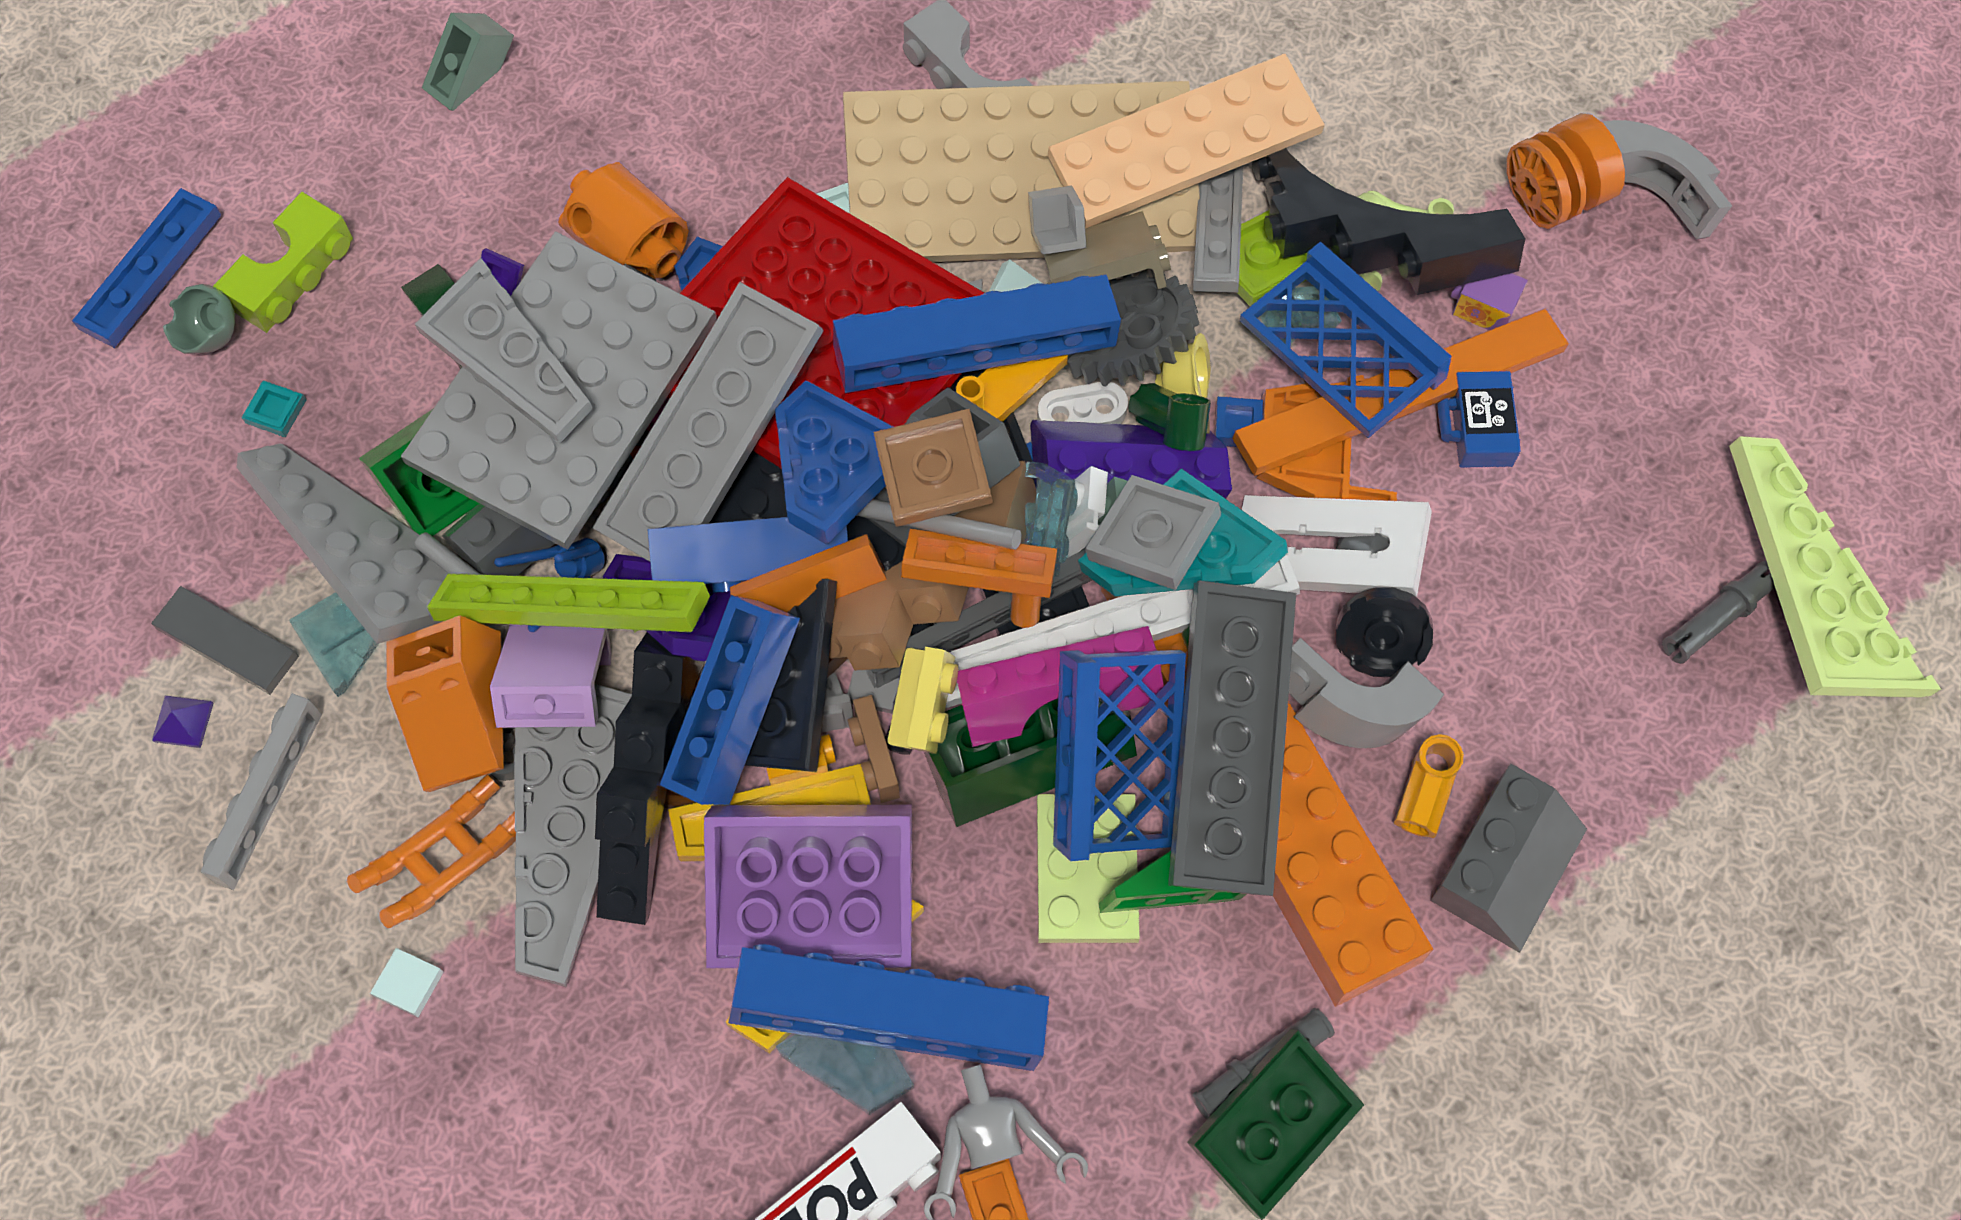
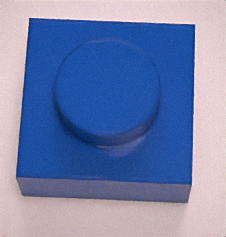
(1235, 414)

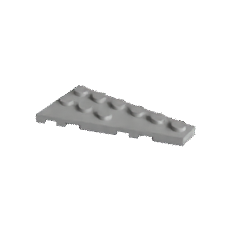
(349, 540)

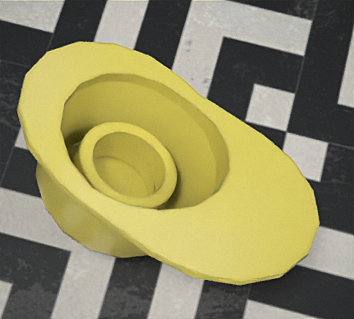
(1190, 371)

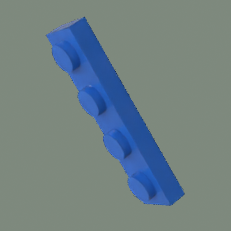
(146, 268)

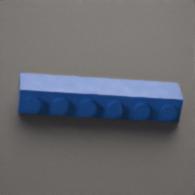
(975, 332)
(889, 1008)

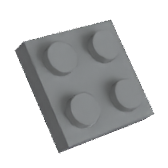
(1153, 532)

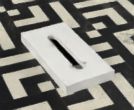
(1349, 570)

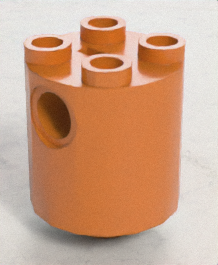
(624, 220)

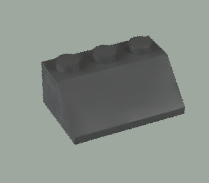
(1511, 858)

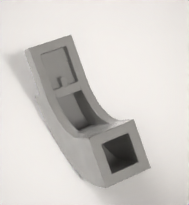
(1673, 172)
(1353, 712)

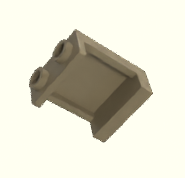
(1115, 250)

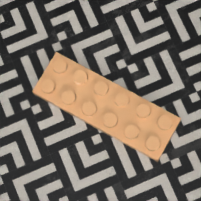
(1186, 139)

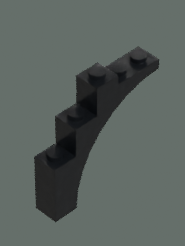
(1369, 237)
(631, 796)

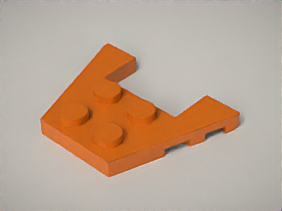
(1321, 472)

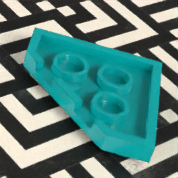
(1233, 554)

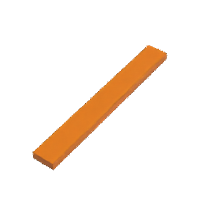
(1320, 425)

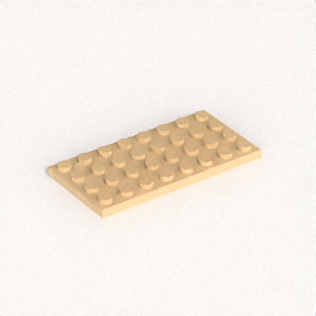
(958, 163)

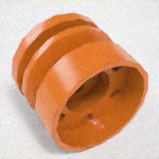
(1565, 170)

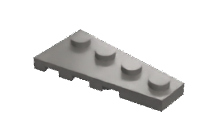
(496, 344)

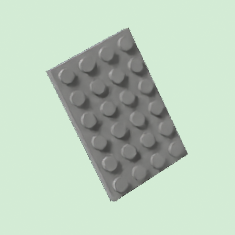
(625, 351)

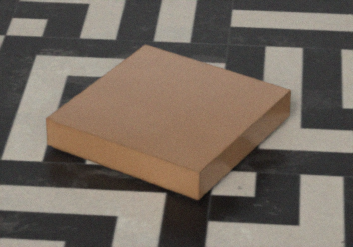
(932, 467)

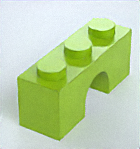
(267, 291)

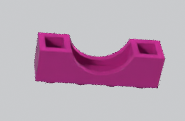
(1007, 692)

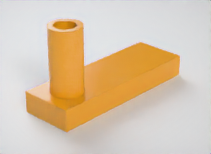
(1007, 387)

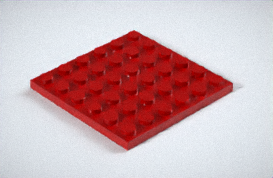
(826, 269)

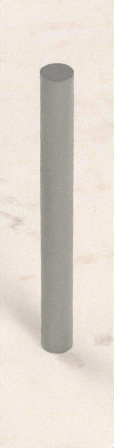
(950, 526)

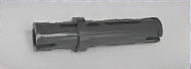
(1735, 601)
(1313, 1027)

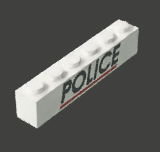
(864, 1174)

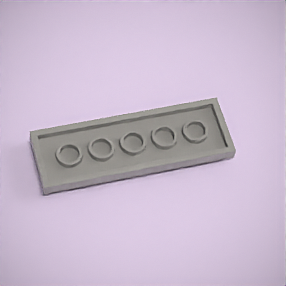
(711, 420)

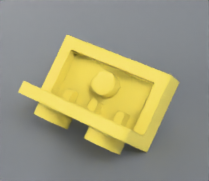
(921, 699)

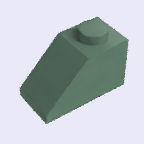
(466, 57)

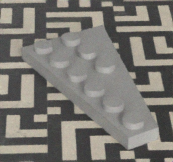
(555, 836)

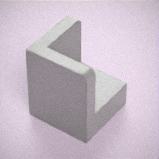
(1057, 220)

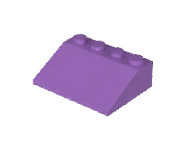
(809, 882)

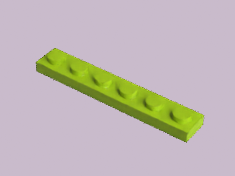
(571, 602)

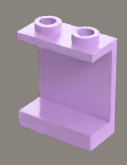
(549, 676)

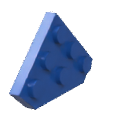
(826, 460)

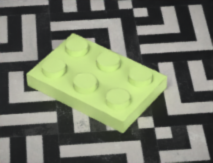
(1073, 889)

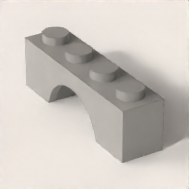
(939, 42)

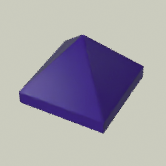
(504, 269)
(182, 721)

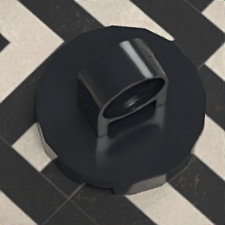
(1384, 631)

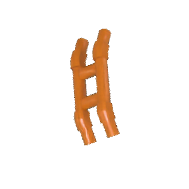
(410, 855)

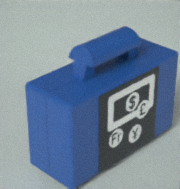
(1482, 419)

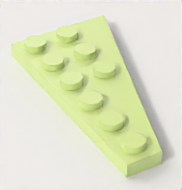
(1823, 590)

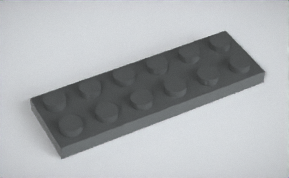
(1232, 739)

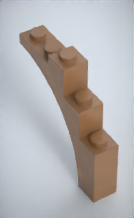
(877, 620)

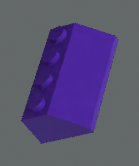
(1126, 452)

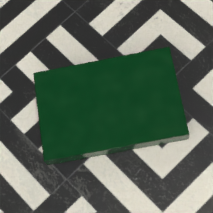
(1275, 1124)

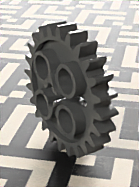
(1149, 332)

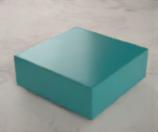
(274, 408)

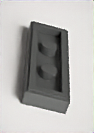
(225, 640)

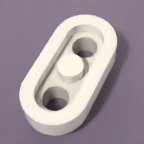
(1081, 403)

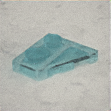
(1049, 515)
(334, 641)
(855, 1071)

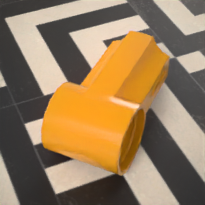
(1428, 788)

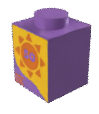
(1488, 301)

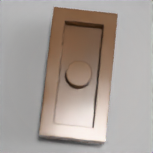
(867, 731)

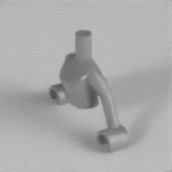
(991, 1136)

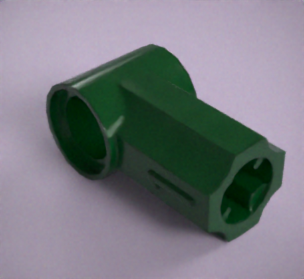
(1175, 415)

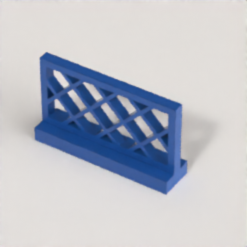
(1379, 322)
(1078, 750)

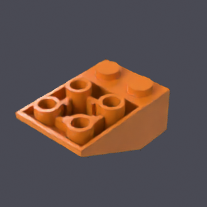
(444, 700)

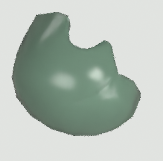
(201, 320)

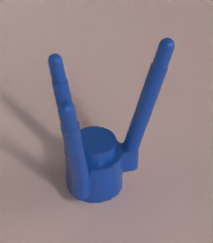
(579, 561)

